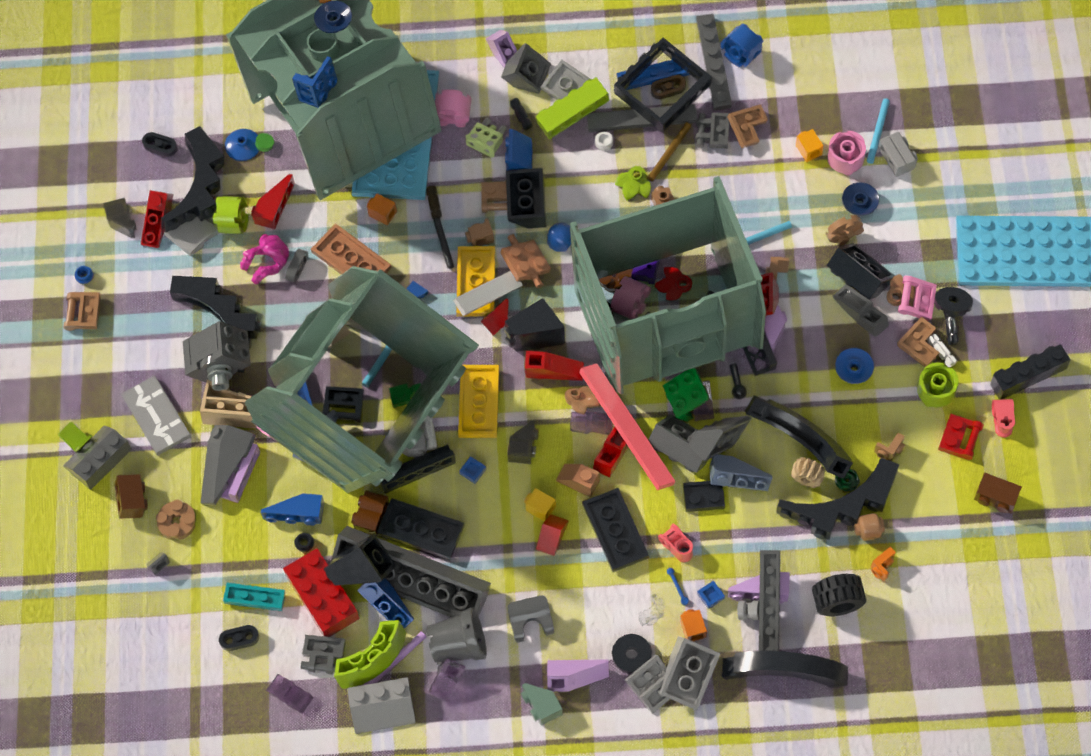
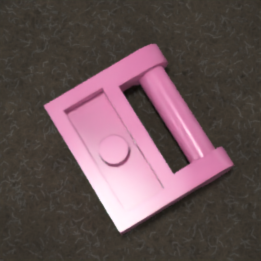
(923, 298)

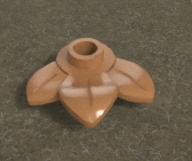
(896, 288)
(581, 399)

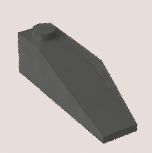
(223, 454)

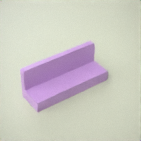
(238, 481)

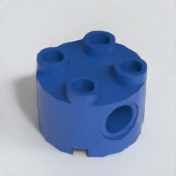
(742, 46)

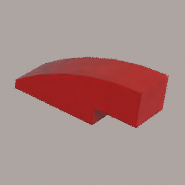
(610, 454)

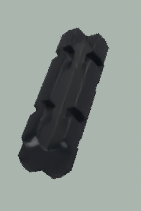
(521, 113)
(951, 330)

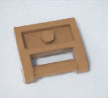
(493, 193)
(88, 310)

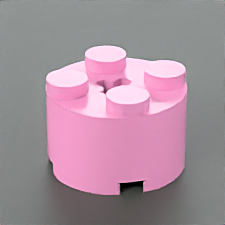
(453, 107)
(846, 152)
(630, 298)

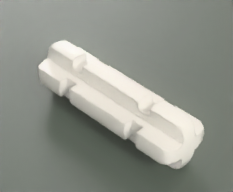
(944, 353)
(429, 433)

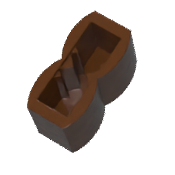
(370, 512)

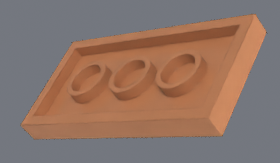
(343, 251)

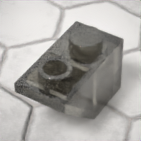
(119, 217)
(521, 444)

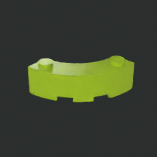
(375, 659)

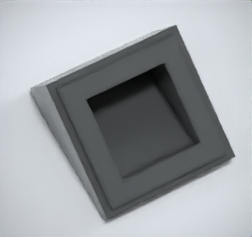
(158, 563)

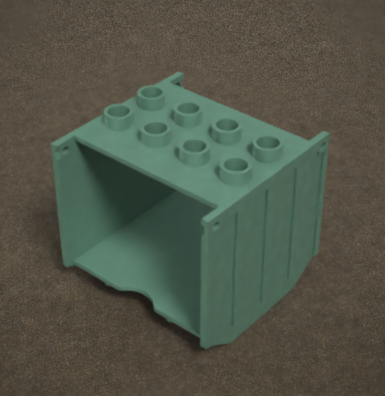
(371, 113)
(401, 324)
(669, 338)

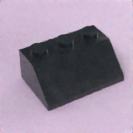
(526, 197)
(860, 270)

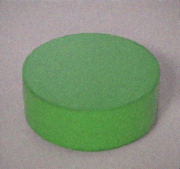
(264, 142)

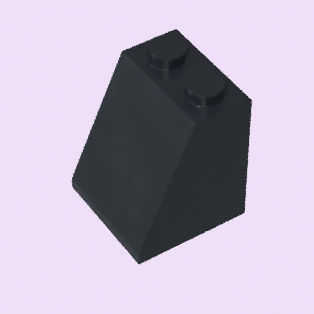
(534, 328)
(361, 563)

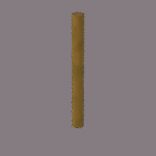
(670, 150)

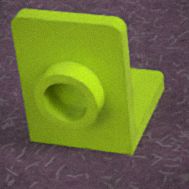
(73, 436)

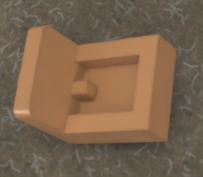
(778, 264)
(894, 448)

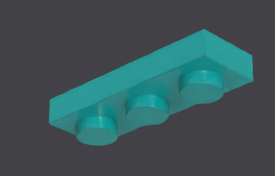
(254, 596)

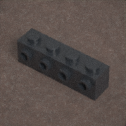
(1029, 372)

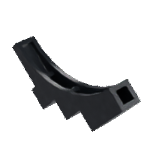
(206, 182)
(206, 293)
(847, 509)

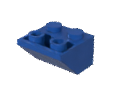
(518, 151)

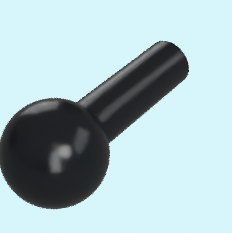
(738, 391)

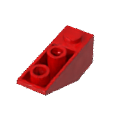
(158, 205)
(551, 366)

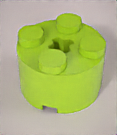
(231, 215)
(937, 385)

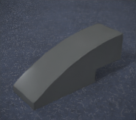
(861, 310)

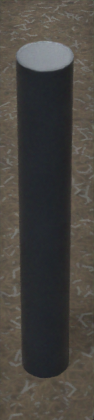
(443, 242)

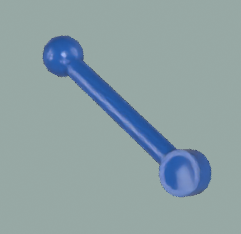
(684, 600)

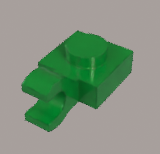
(401, 394)

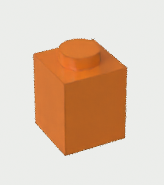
(381, 209)
(693, 625)

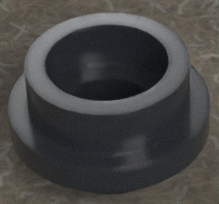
(304, 537)

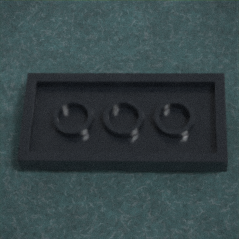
(420, 528)
(615, 530)

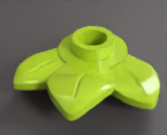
(633, 185)

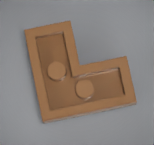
(744, 123)
(915, 342)

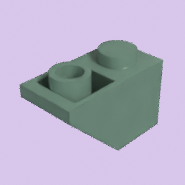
(543, 703)

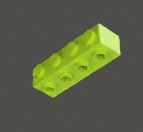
(572, 107)

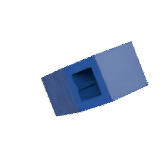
(301, 508)
(386, 601)

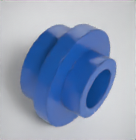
(81, 271)

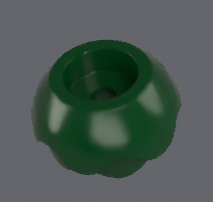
(848, 486)

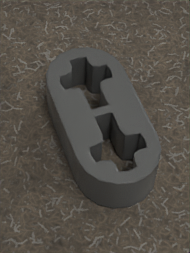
(296, 265)

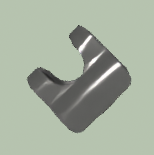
(529, 610)

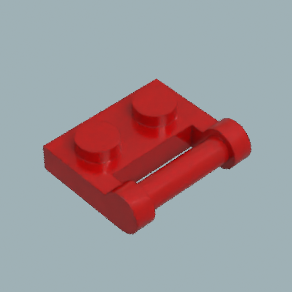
(954, 434)

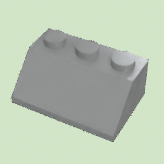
(381, 705)

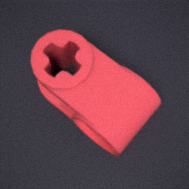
(1003, 416)
(676, 540)

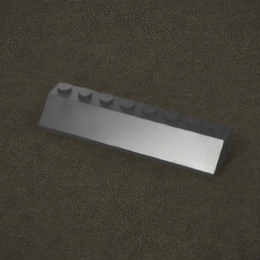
(424, 579)

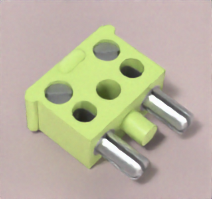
(485, 138)

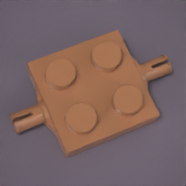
(525, 260)

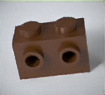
(997, 493)
(130, 496)

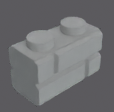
(897, 153)

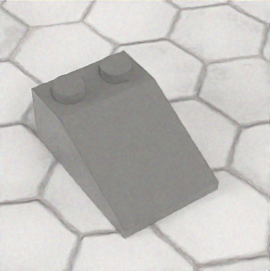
(688, 672)

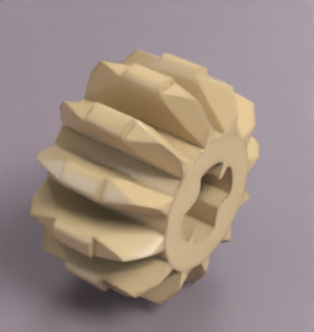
(808, 472)

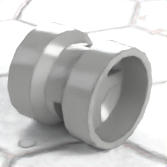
(748, 610)

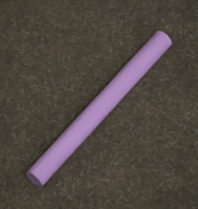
(403, 653)

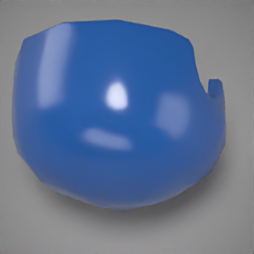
(559, 237)

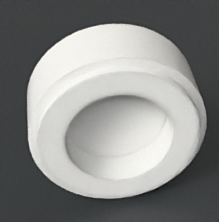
(604, 141)

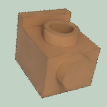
(661, 195)
(480, 234)

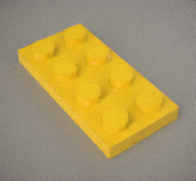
(474, 269)
(479, 402)

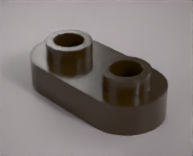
(667, 87)

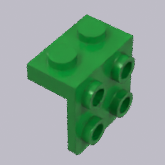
(686, 393)

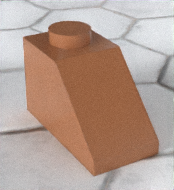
(579, 478)

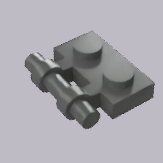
(719, 130)
(322, 647)

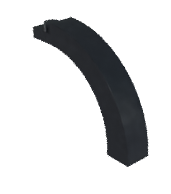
(805, 432)
(786, 664)

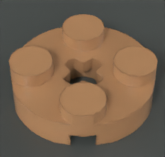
(844, 229)
(176, 509)

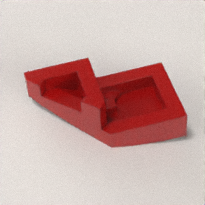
(496, 319)

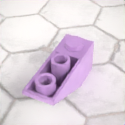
(750, 589)
(572, 674)

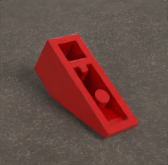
(271, 205)
(770, 292)

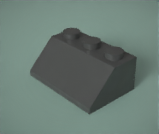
(718, 436)
(672, 439)
(98, 456)

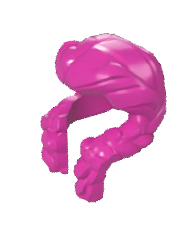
(271, 246)

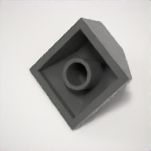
(526, 69)

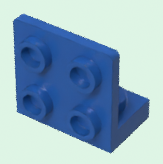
(316, 90)

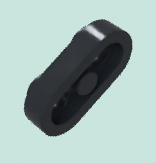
(160, 144)
(238, 636)

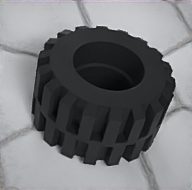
(839, 594)

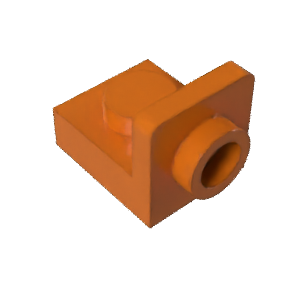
(883, 560)

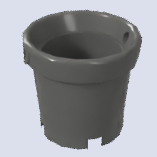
(457, 638)

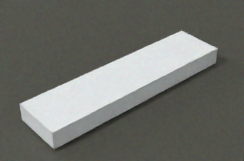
(487, 293)

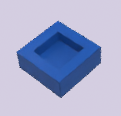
(472, 470)
(710, 594)

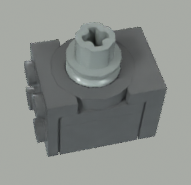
(216, 354)

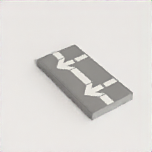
(156, 415)

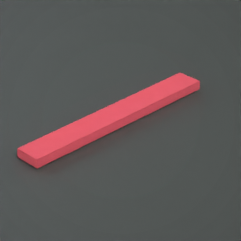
(627, 427)

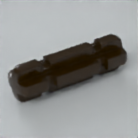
(433, 201)

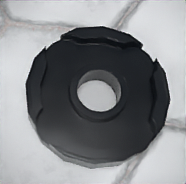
(961, 297)
(627, 643)

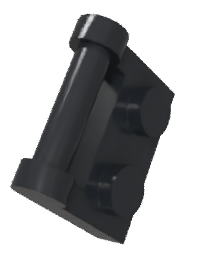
(344, 398)

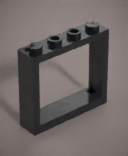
(645, 60)

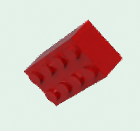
(323, 600)

